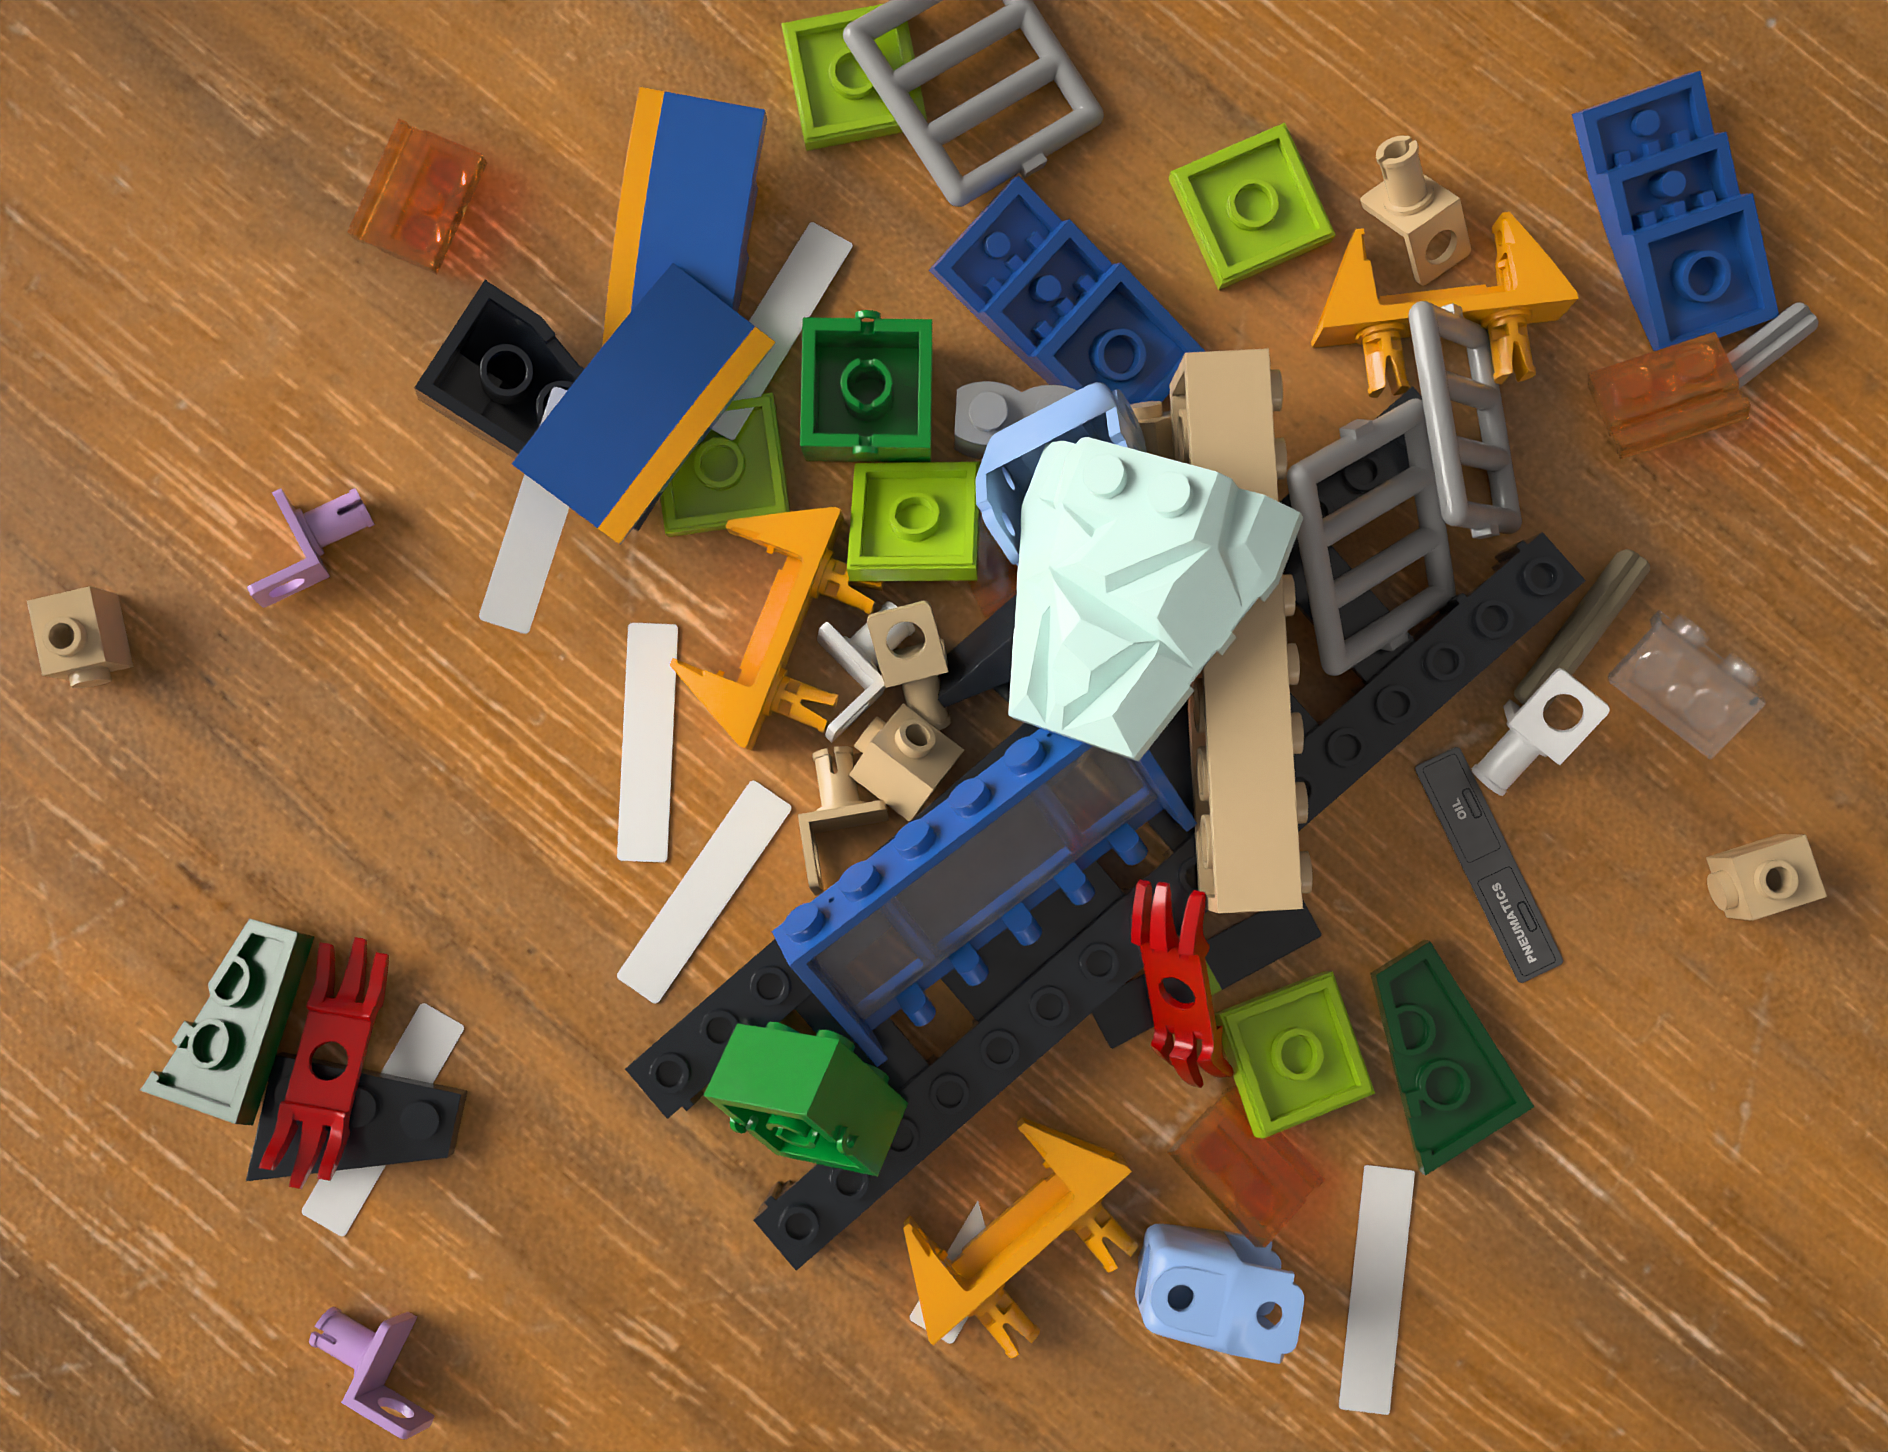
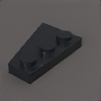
(388, 1124)

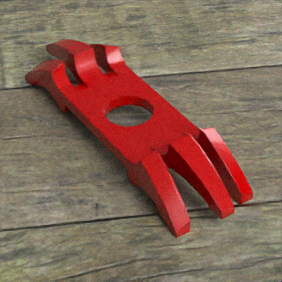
(1185, 960)
(331, 1101)

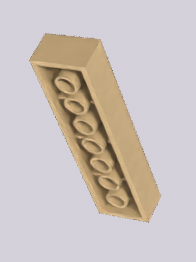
(1241, 699)

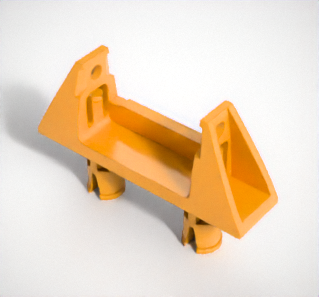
(1526, 292)
(763, 684)
(1057, 1204)

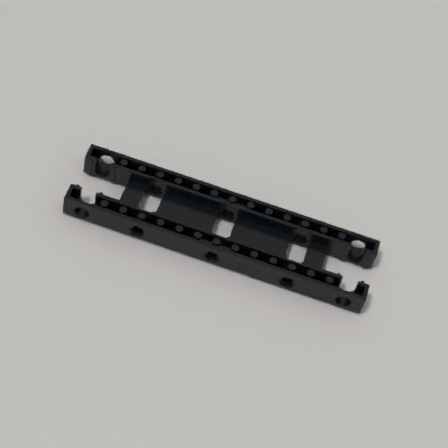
(1087, 949)

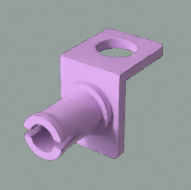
(313, 532)
(373, 1359)

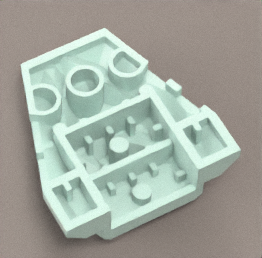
(1132, 587)

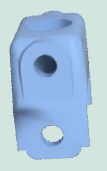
(1016, 450)
(1216, 1291)

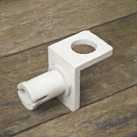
(860, 661)
(1532, 736)

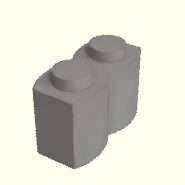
(993, 406)

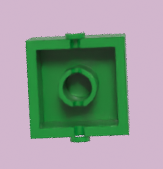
(866, 389)
(807, 1097)

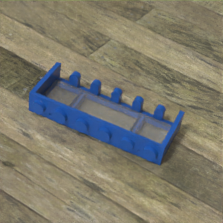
(969, 876)

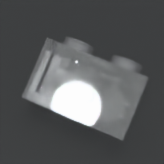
(1689, 683)

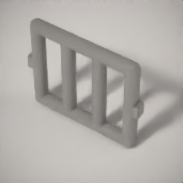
(928, 138)
(1449, 450)
(1317, 534)

